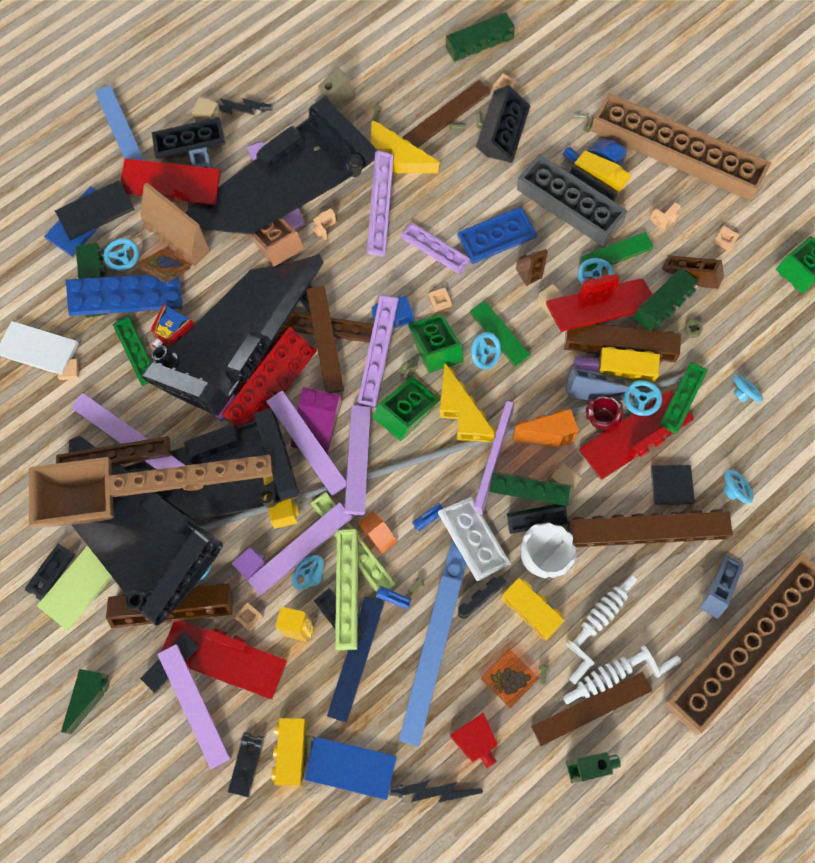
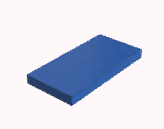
(496, 235)
(59, 238)
(350, 768)

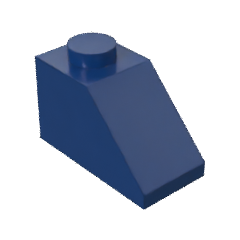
(609, 150)

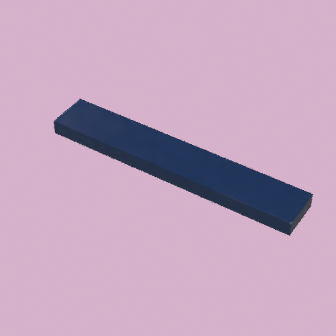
(355, 662)

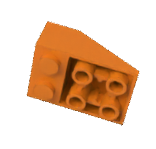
(548, 431)

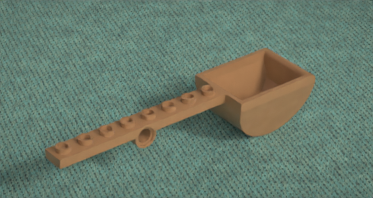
(85, 488)

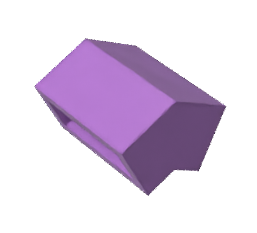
(588, 364)

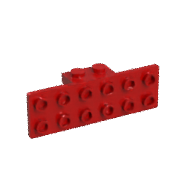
(171, 180)
(598, 302)
(271, 376)
(629, 439)
(230, 659)

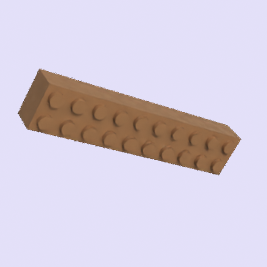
(680, 146)
(745, 647)

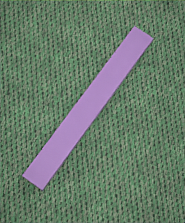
(116, 428)

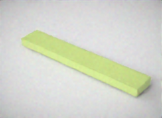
(367, 562)
(347, 589)

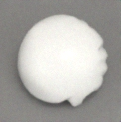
(548, 550)

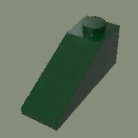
(86, 694)

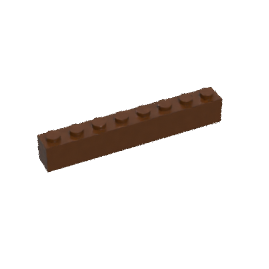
(650, 529)

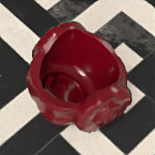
(604, 412)

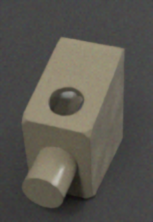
(336, 88)

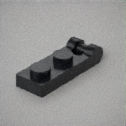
(50, 571)
(480, 598)
(246, 765)

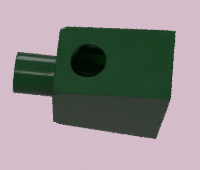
(592, 767)

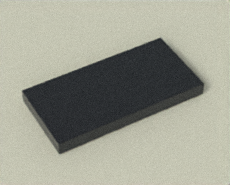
(94, 210)

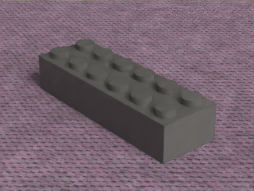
(571, 200)

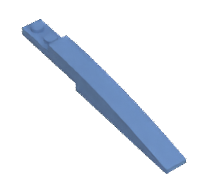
(433, 648)

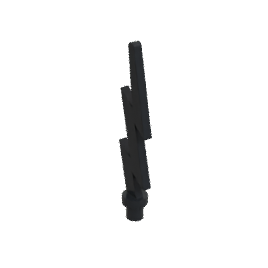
(228, 105)
(422, 793)

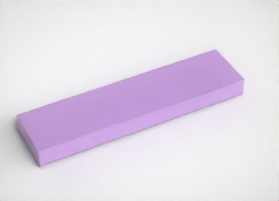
(435, 248)

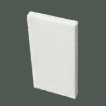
(37, 348)
(474, 539)

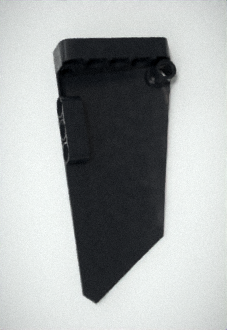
(288, 173)
(231, 336)
(231, 443)
(149, 548)

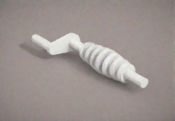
(605, 611)
(618, 669)

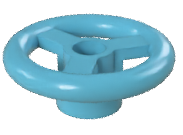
(124, 262)
(589, 275)
(482, 350)
(746, 389)
(639, 410)
(735, 489)
(311, 575)

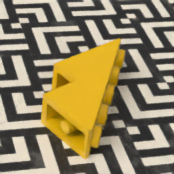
(406, 156)
(458, 405)

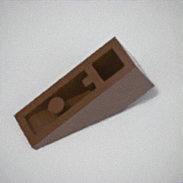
(532, 266)
(707, 271)

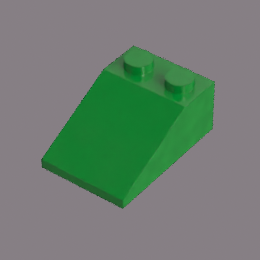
(800, 266)
(436, 342)
(405, 408)

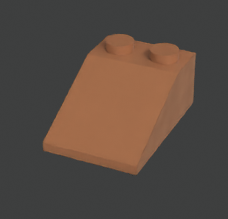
(277, 241)

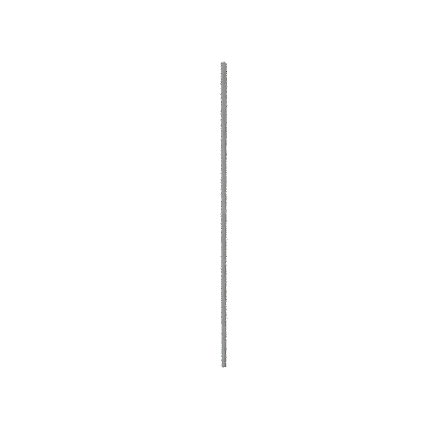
(417, 460)

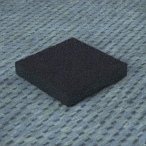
(672, 485)

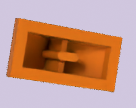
(377, 532)

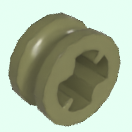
(697, 324)
(407, 369)

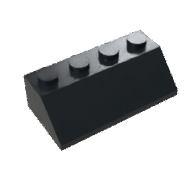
(503, 125)
(188, 137)

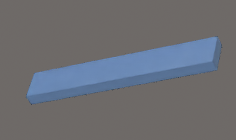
(118, 123)

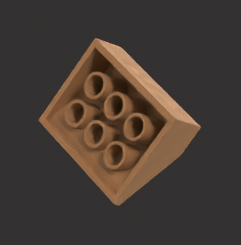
(172, 226)

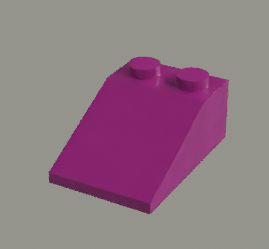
(320, 414)

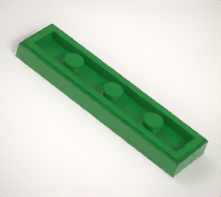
(620, 251)
(509, 343)
(133, 347)
(683, 397)

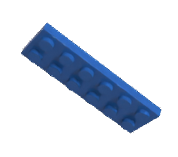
(121, 294)

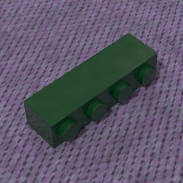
(480, 37)
(90, 264)
(666, 299)
(531, 488)

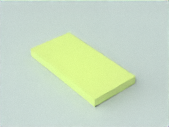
(75, 589)

